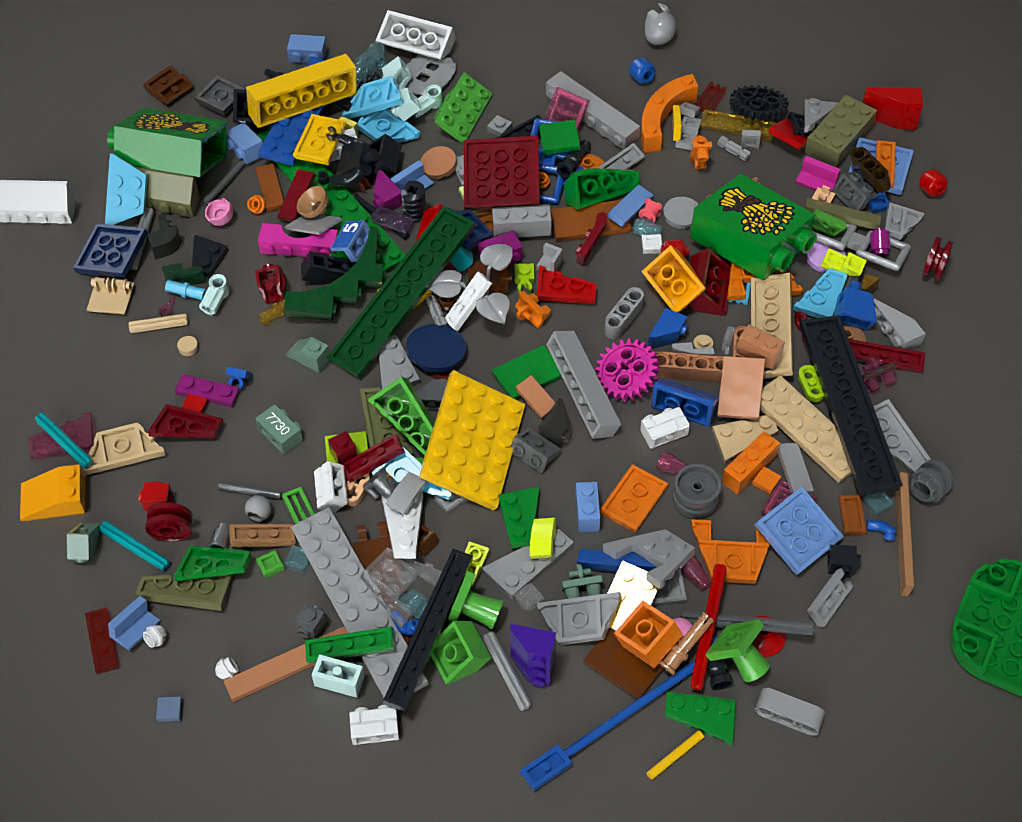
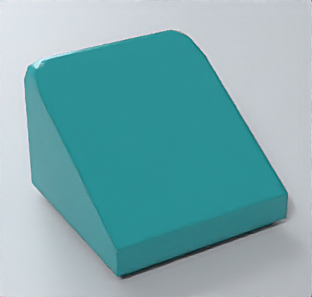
(462, 259)

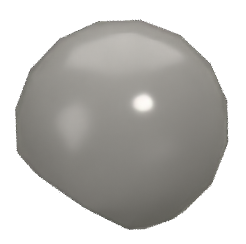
(257, 508)

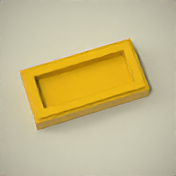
(676, 123)

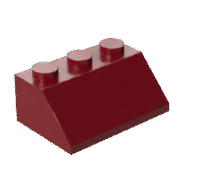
(715, 277)

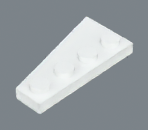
(404, 528)

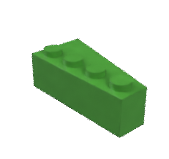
(406, 411)

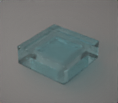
(878, 503)
(296, 560)

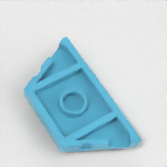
(375, 97)
(384, 121)
(125, 191)

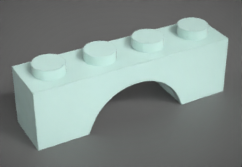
(402, 75)

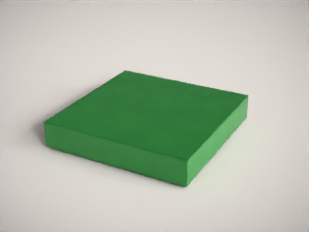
(559, 137)

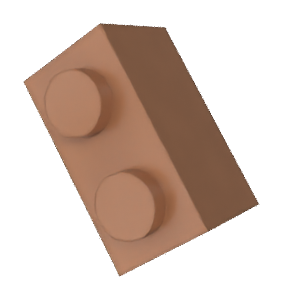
(760, 344)

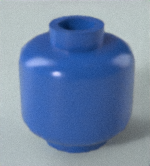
(642, 70)

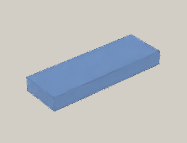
(630, 205)

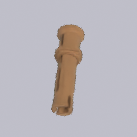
(679, 652)

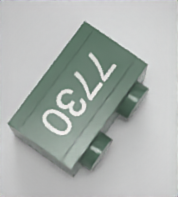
(279, 429)

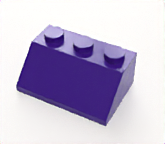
(533, 653)

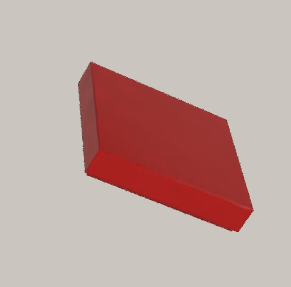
(783, 131)

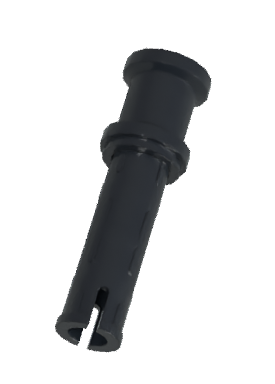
(571, 161)

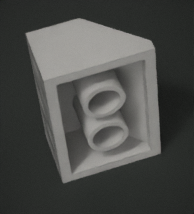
(523, 220)

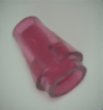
(669, 463)
(695, 573)

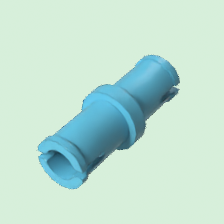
(185, 290)

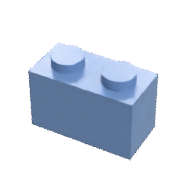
(304, 47)
(244, 143)
(587, 507)

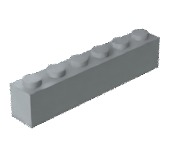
(599, 114)
(583, 384)

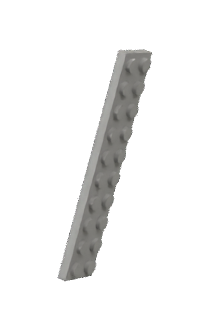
(353, 601)

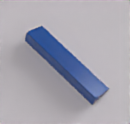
(600, 561)

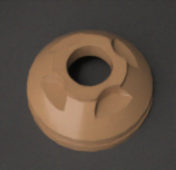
(310, 200)

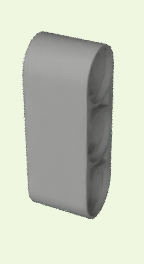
(624, 313)
(790, 711)

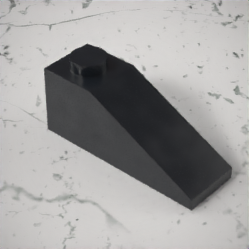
(323, 268)

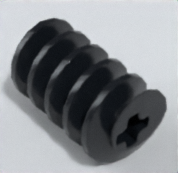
(413, 200)

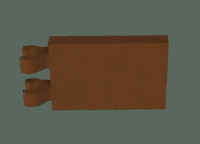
(370, 549)

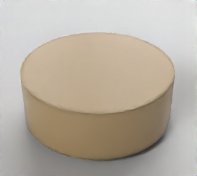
(187, 346)

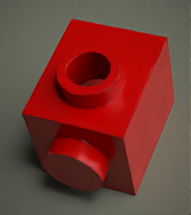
(155, 493)

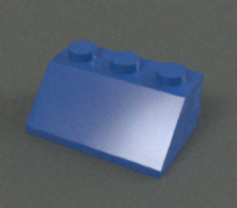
(695, 404)

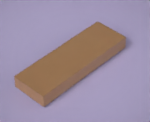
(261, 535)

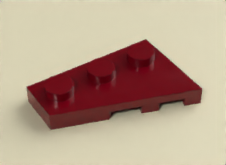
(184, 423)

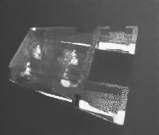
(391, 577)

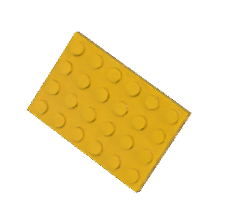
(472, 440)

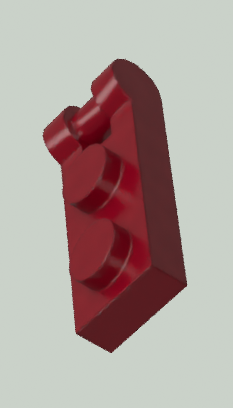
(591, 237)

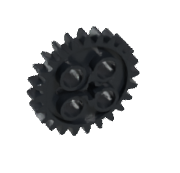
(758, 103)

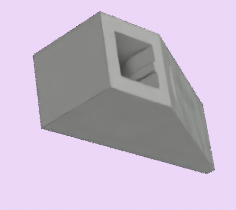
(900, 328)

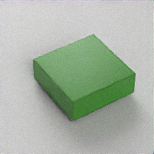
(270, 564)

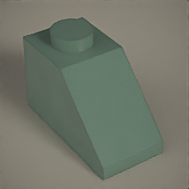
(310, 353)
(82, 541)

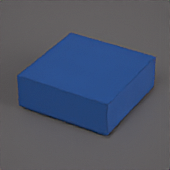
(879, 204)

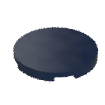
(436, 348)

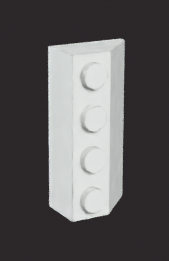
(416, 35)
(36, 202)

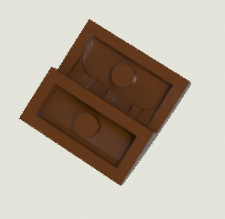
(168, 85)

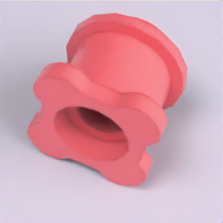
(650, 210)

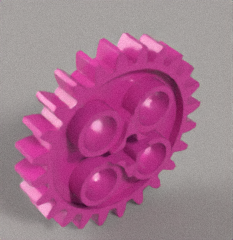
(637, 380)

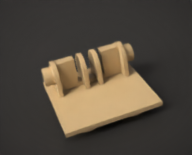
(110, 295)

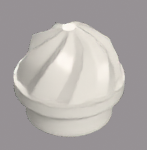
(154, 635)
(226, 668)

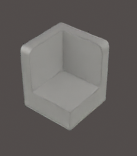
(551, 258)

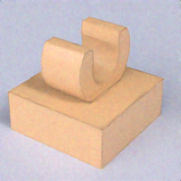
(824, 194)

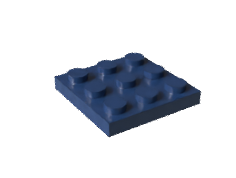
(110, 250)

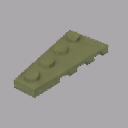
(377, 425)
(197, 593)

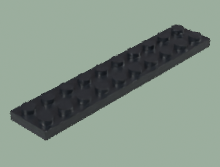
(850, 406)

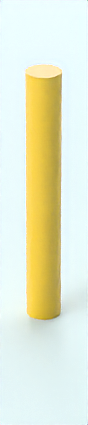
(675, 754)

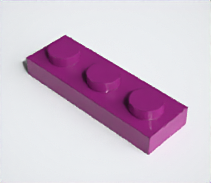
(215, 392)

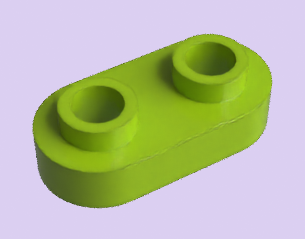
(810, 385)

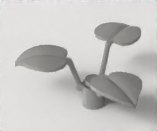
(489, 306)

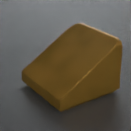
(870, 283)

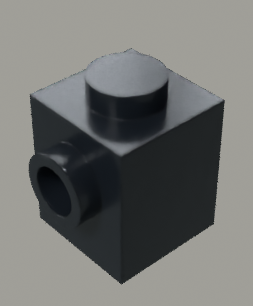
(844, 558)

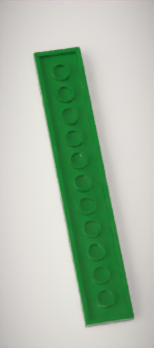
(345, 206)

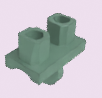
(591, 583)

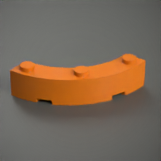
(658, 108)

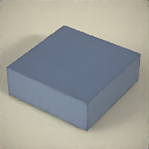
(169, 709)

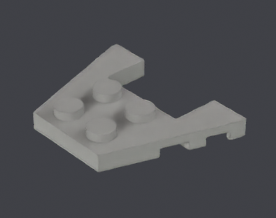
(658, 548)

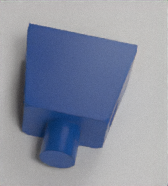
(856, 307)

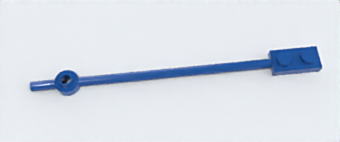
(557, 760)

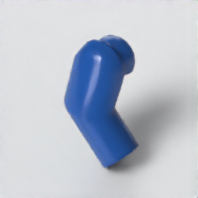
(877, 525)
(408, 628)

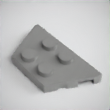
(581, 617)

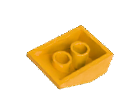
(674, 279)
(53, 494)

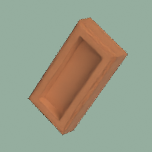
(535, 396)

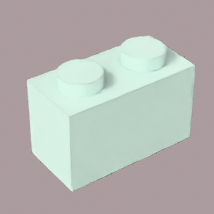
(338, 676)

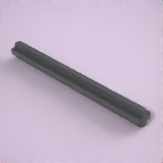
(770, 625)

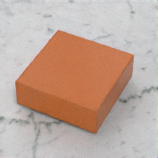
(766, 480)

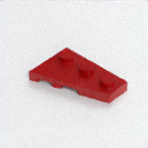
(560, 288)

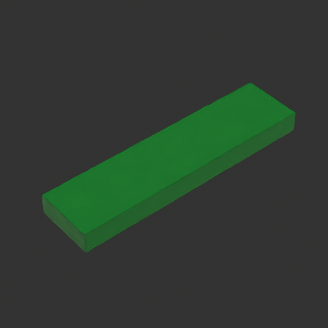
(351, 644)

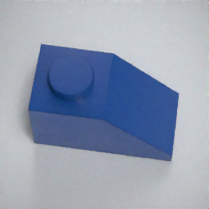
(668, 329)

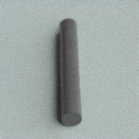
(250, 490)

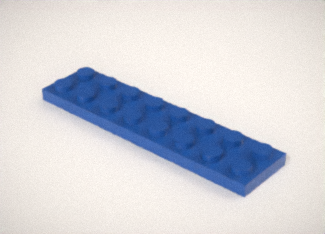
(286, 134)

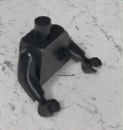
(354, 163)

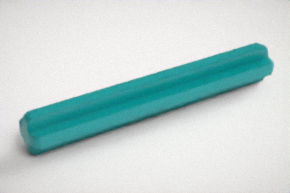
(63, 440)
(134, 545)

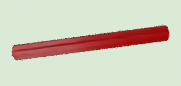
(706, 639)

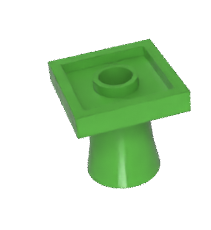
(474, 605)
(737, 644)

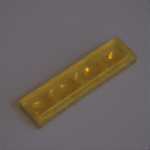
(734, 123)

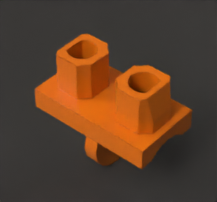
(700, 152)
(530, 310)

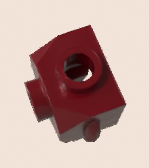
(271, 283)

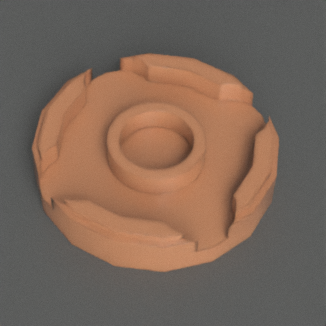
(439, 162)

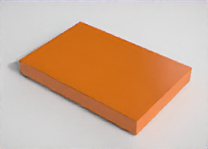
(634, 498)

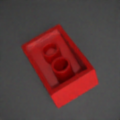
(895, 106)

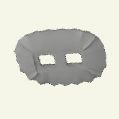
(439, 77)

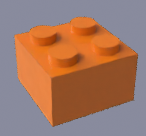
(648, 634)

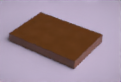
(621, 666)

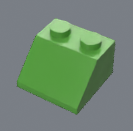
(459, 651)

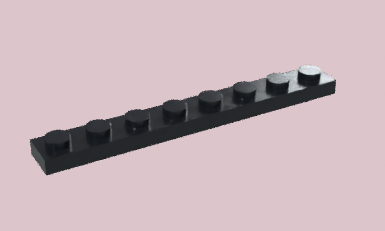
(427, 630)

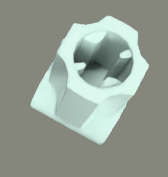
(431, 99)
(215, 294)

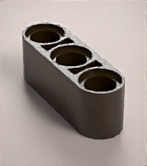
(870, 169)

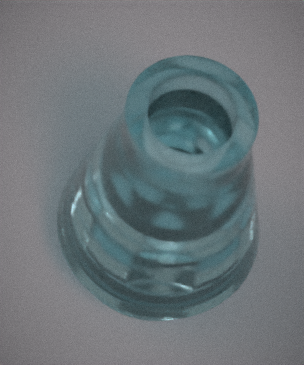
(646, 227)

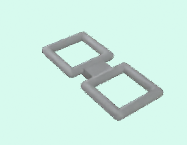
(860, 243)

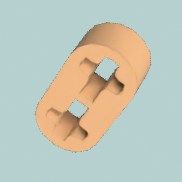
(359, 491)

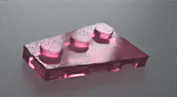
(79, 431)

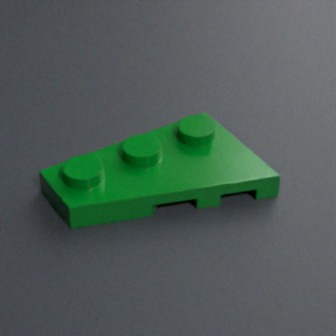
(519, 512)
(211, 562)
(704, 713)

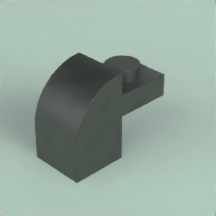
(164, 241)

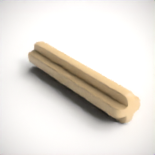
(158, 323)

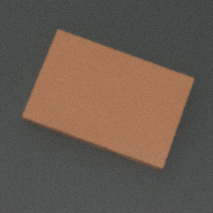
(741, 387)

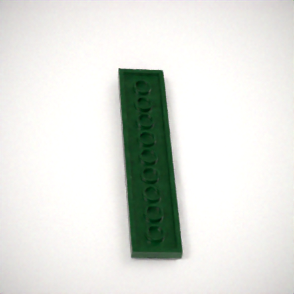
(401, 292)

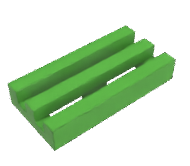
(828, 223)
(292, 493)

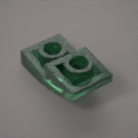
(192, 275)

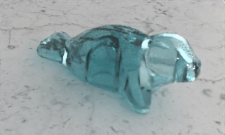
(370, 61)

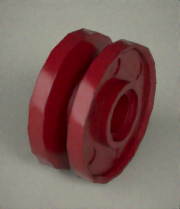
(937, 258)
(168, 522)

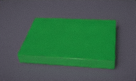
(535, 363)

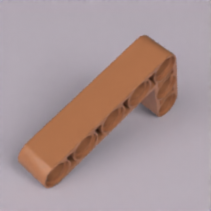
(694, 366)

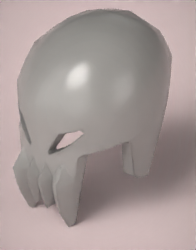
(660, 27)

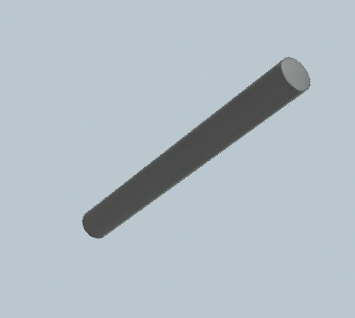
(223, 183)

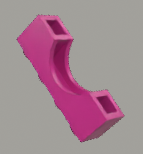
(275, 241)

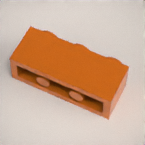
(750, 462)

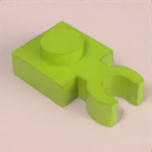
(524, 276)

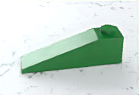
(597, 185)

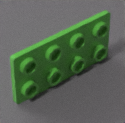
(462, 107)

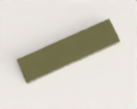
(845, 214)

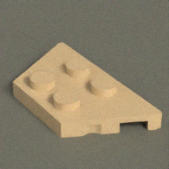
(122, 447)

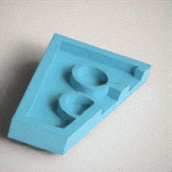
(822, 298)

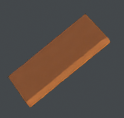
(573, 223)

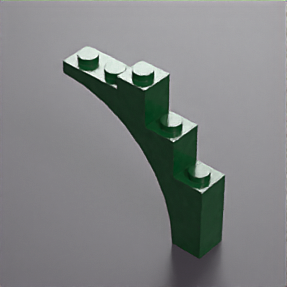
(322, 302)

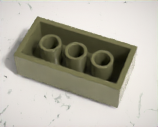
(840, 131)

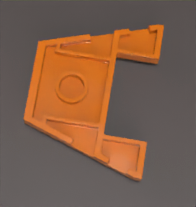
(739, 276)
(740, 558)

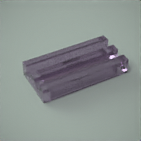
(392, 219)

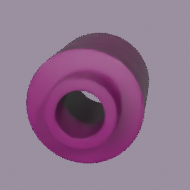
(880, 242)

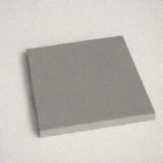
(313, 225)

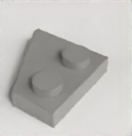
(901, 220)

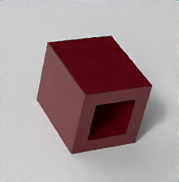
(342, 447)

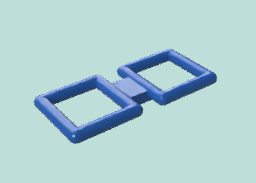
(547, 164)

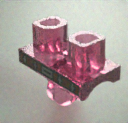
(885, 372)

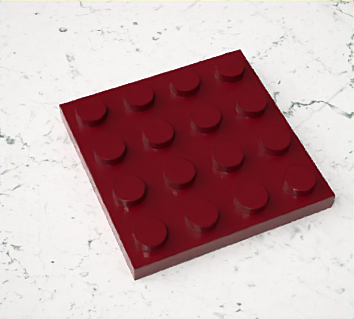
(501, 172)

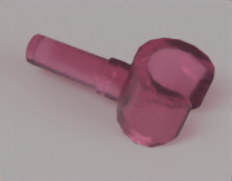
(166, 308)

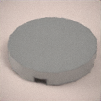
(679, 212)

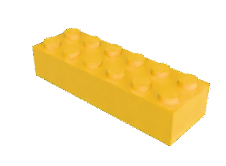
(301, 90)

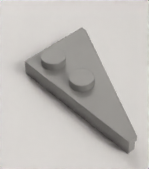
(815, 112)

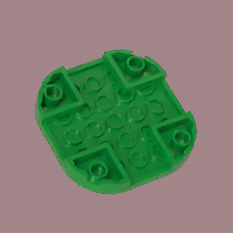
(989, 626)

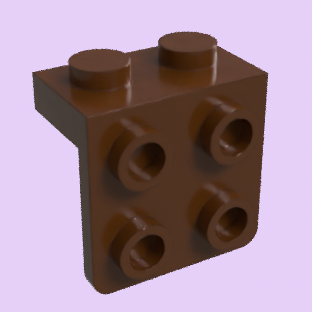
(498, 278)

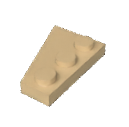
(737, 436)

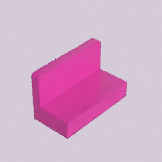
(816, 174)

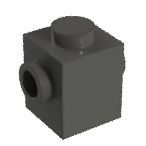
(310, 621)

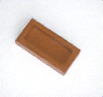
(852, 515)

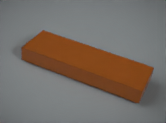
(270, 187)

